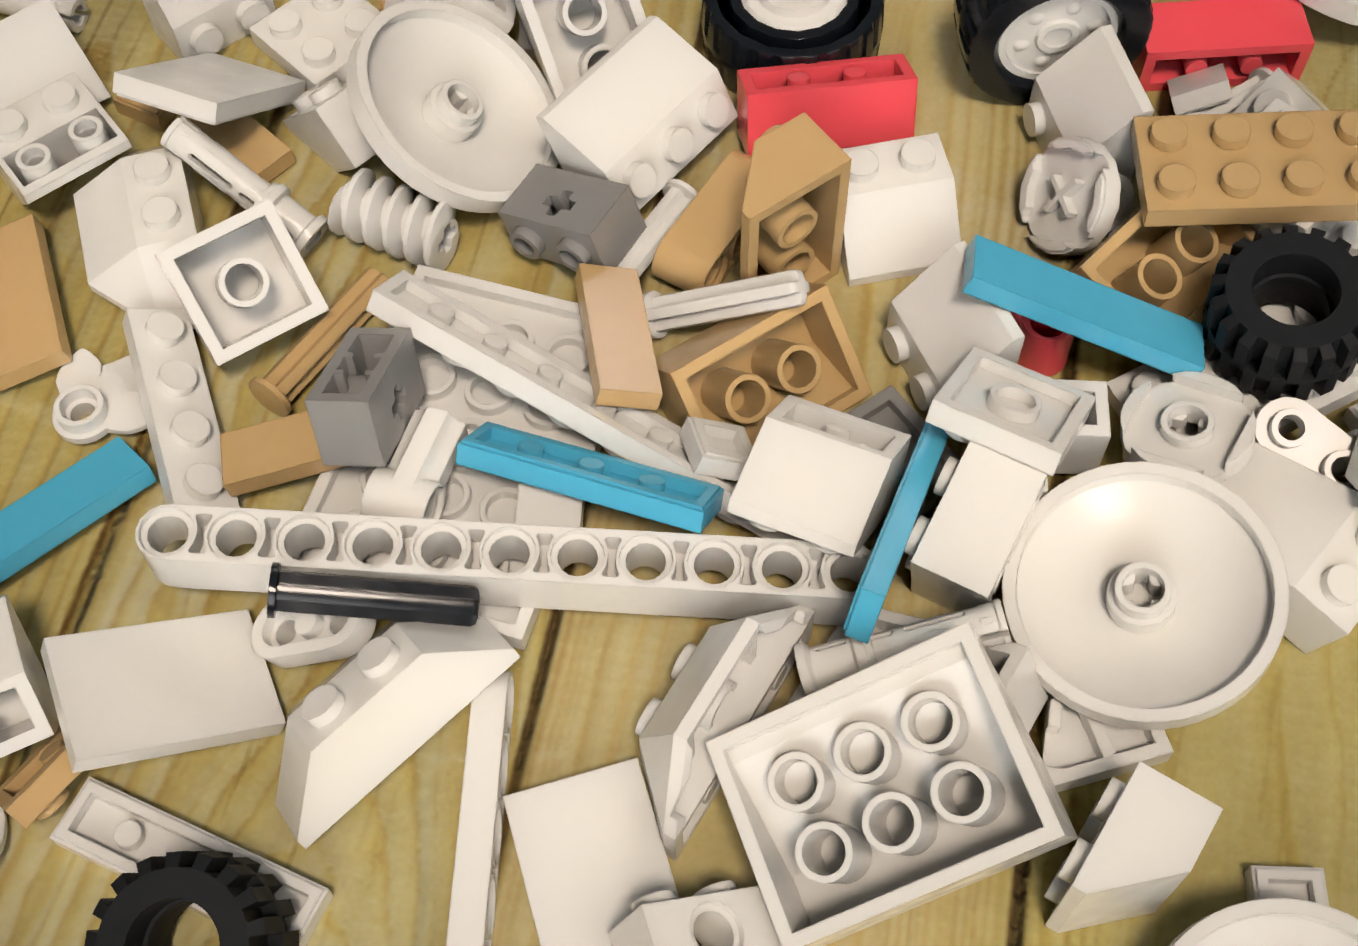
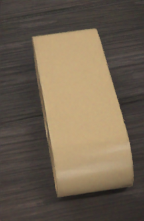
(707, 235)

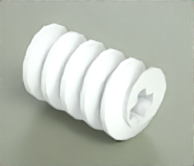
(394, 220)

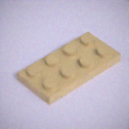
(1247, 167)

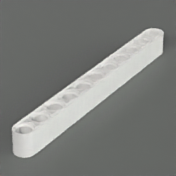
(480, 547)

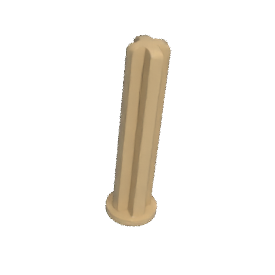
(316, 346)

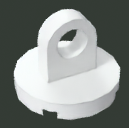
(1073, 196)

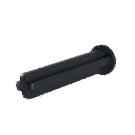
(371, 598)

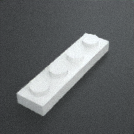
(176, 406)

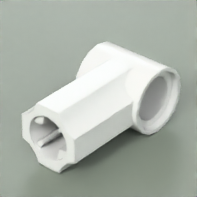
(418, 469)

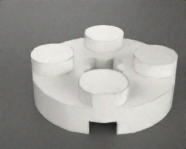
(1214, 404)

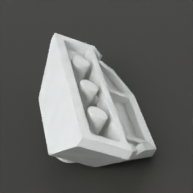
(131, 215)
(715, 690)
(378, 714)

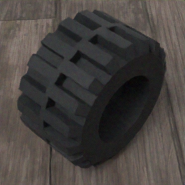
(1273, 354)
(221, 884)

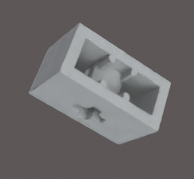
(572, 218)
(366, 397)

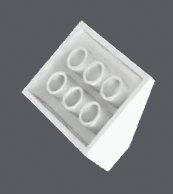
(887, 790)

